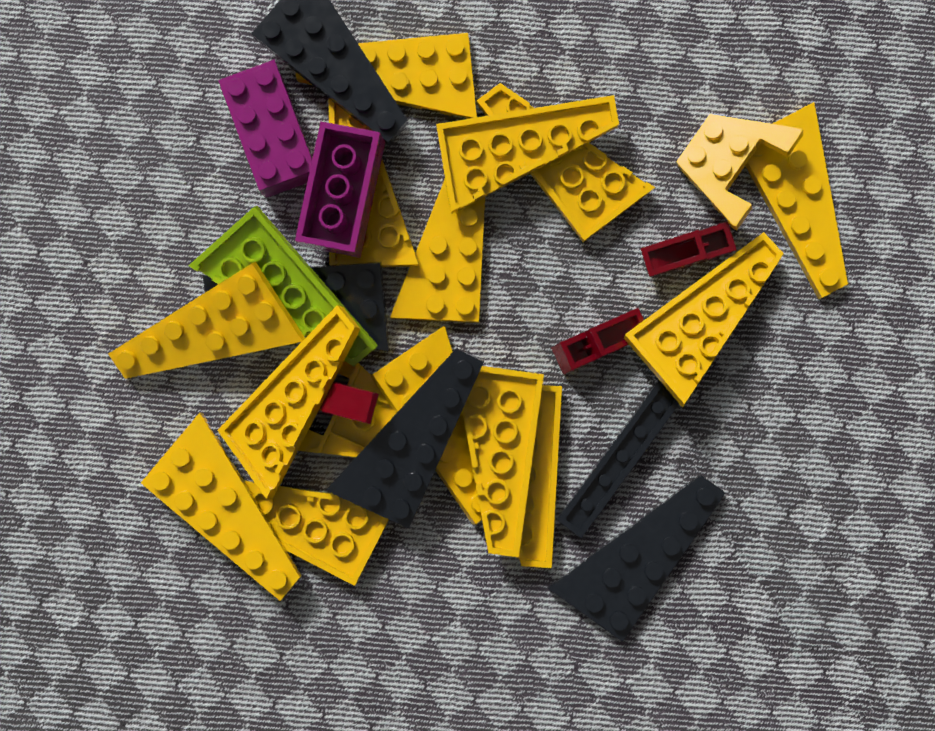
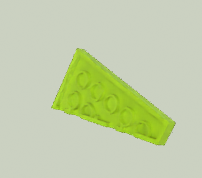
(292, 279)

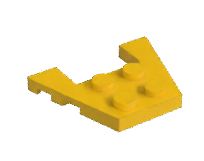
(722, 151)
(346, 435)

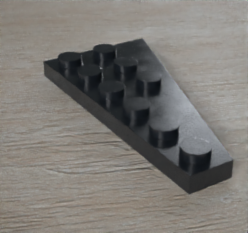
(324, 52)
(359, 290)
(403, 456)
(631, 567)

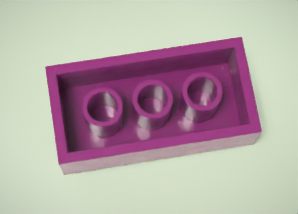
(268, 128)
(340, 189)

